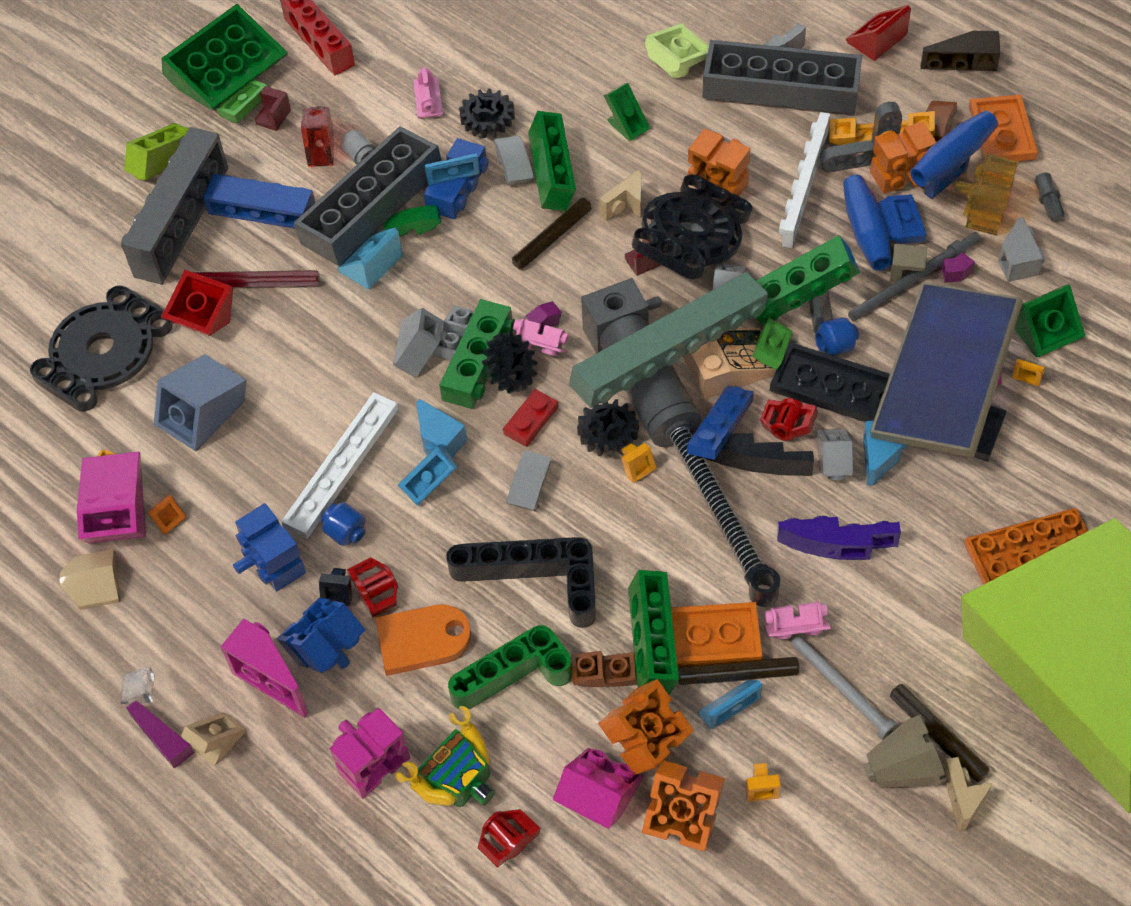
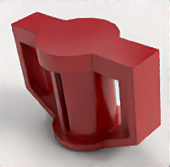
(789, 414)
(374, 585)
(506, 835)

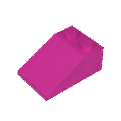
(257, 662)

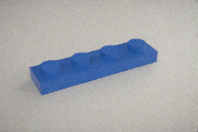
(720, 422)

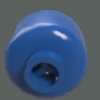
(836, 336)
(343, 524)

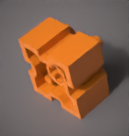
(898, 155)
(720, 161)
(646, 727)
(683, 805)

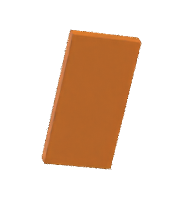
(1017, 544)

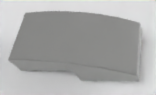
(791, 39)
(514, 160)
(453, 330)
(528, 480)

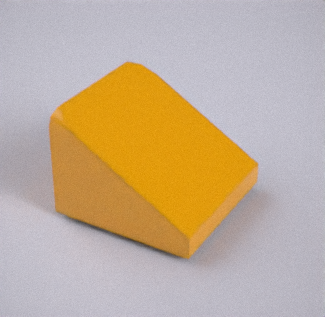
(1028, 372)

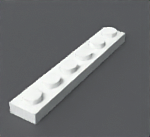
(802, 187)
(339, 465)

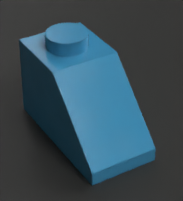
(439, 428)
(879, 455)

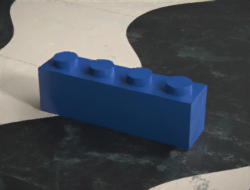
(256, 200)

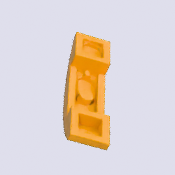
(848, 131)

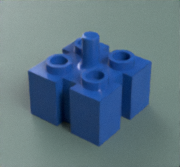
(269, 548)
(322, 635)

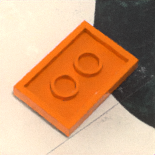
(1013, 136)
(716, 633)

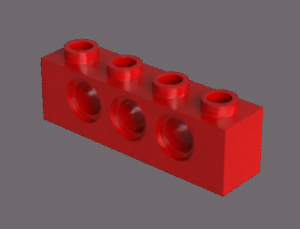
(319, 34)

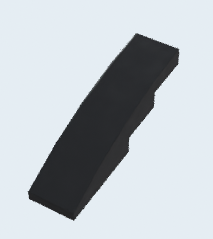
(764, 457)

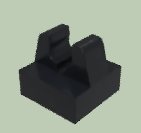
(336, 586)

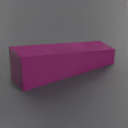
(165, 739)

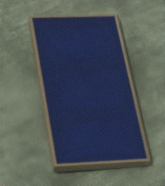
(947, 369)

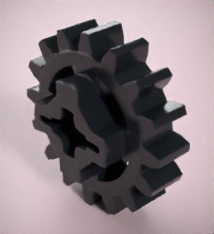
(487, 113)
(509, 360)
(610, 427)

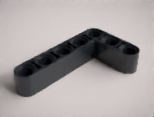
(532, 567)

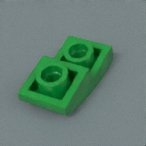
(420, 218)

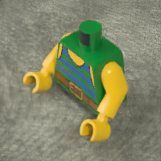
(454, 769)

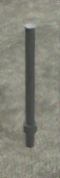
(952, 251)

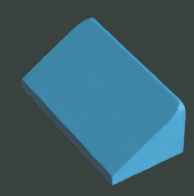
(452, 169)
(428, 474)
(731, 703)

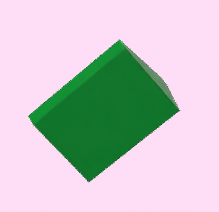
(1050, 321)

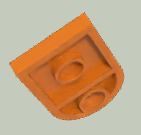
(420, 638)

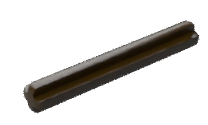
(551, 233)
(738, 670)
(940, 732)

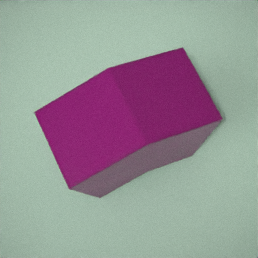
(957, 268)
(545, 314)

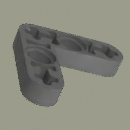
(841, 156)

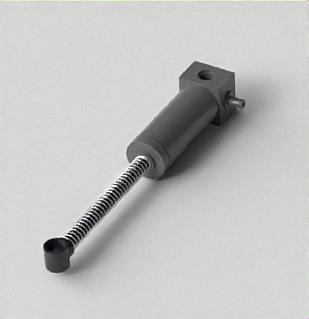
(672, 420)

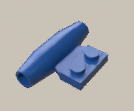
(952, 153)
(882, 221)

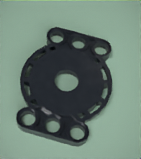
(688, 246)
(106, 370)

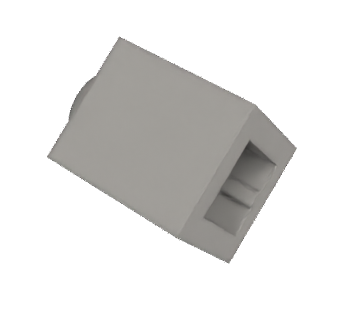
(1020, 254)
(417, 341)

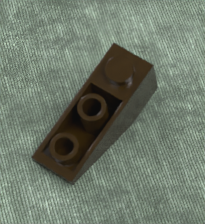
(964, 52)

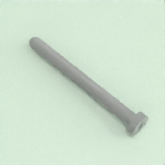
(885, 727)

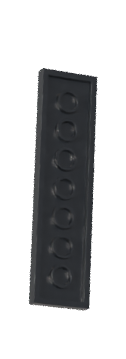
(851, 389)

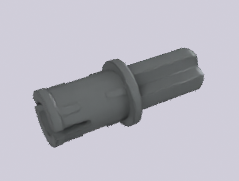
(1049, 196)

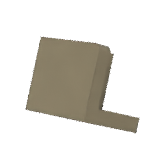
(907, 258)

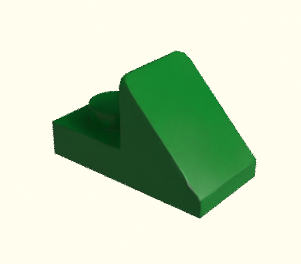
(626, 112)

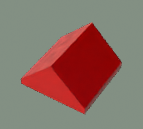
(881, 32)
(200, 304)

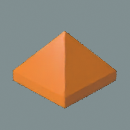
(166, 514)

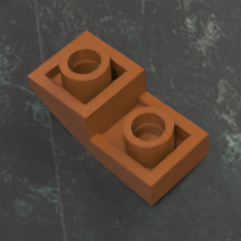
(943, 114)
(597, 670)

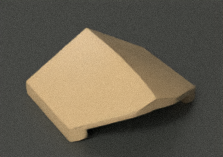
(91, 579)

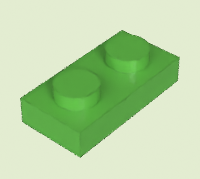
(242, 102)
(772, 343)

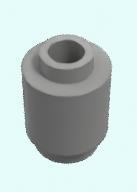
(356, 145)

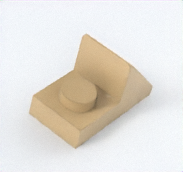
(625, 194)
(213, 736)
(965, 799)

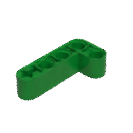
(509, 672)

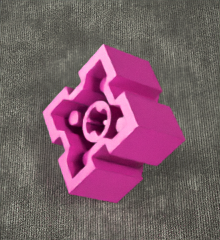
(369, 752)

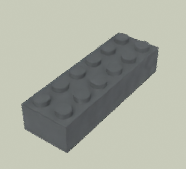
(782, 76)
(367, 196)
(173, 206)

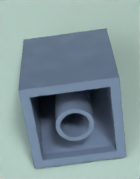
(197, 400)

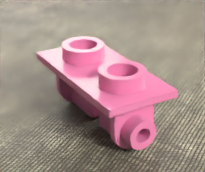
(427, 94)
(550, 341)
(784, 623)

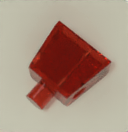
(316, 126)

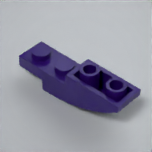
(828, 540)

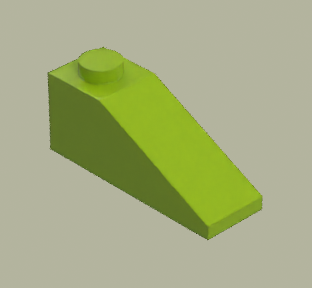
(151, 152)

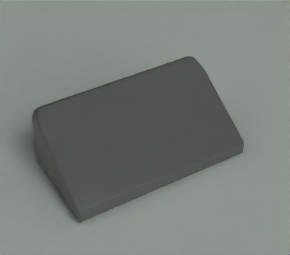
(820, 310)

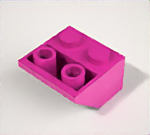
(597, 787)

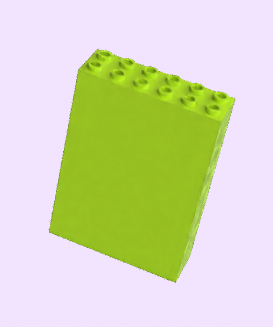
(1064, 646)

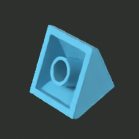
(373, 258)

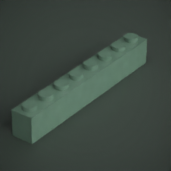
(667, 340)

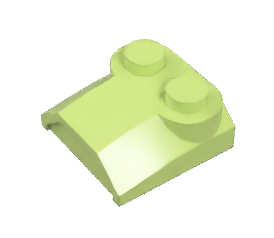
(676, 49)

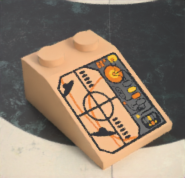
(727, 362)

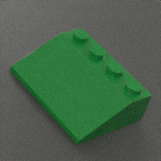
(221, 58)

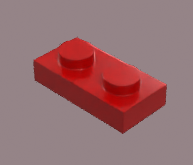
(530, 417)

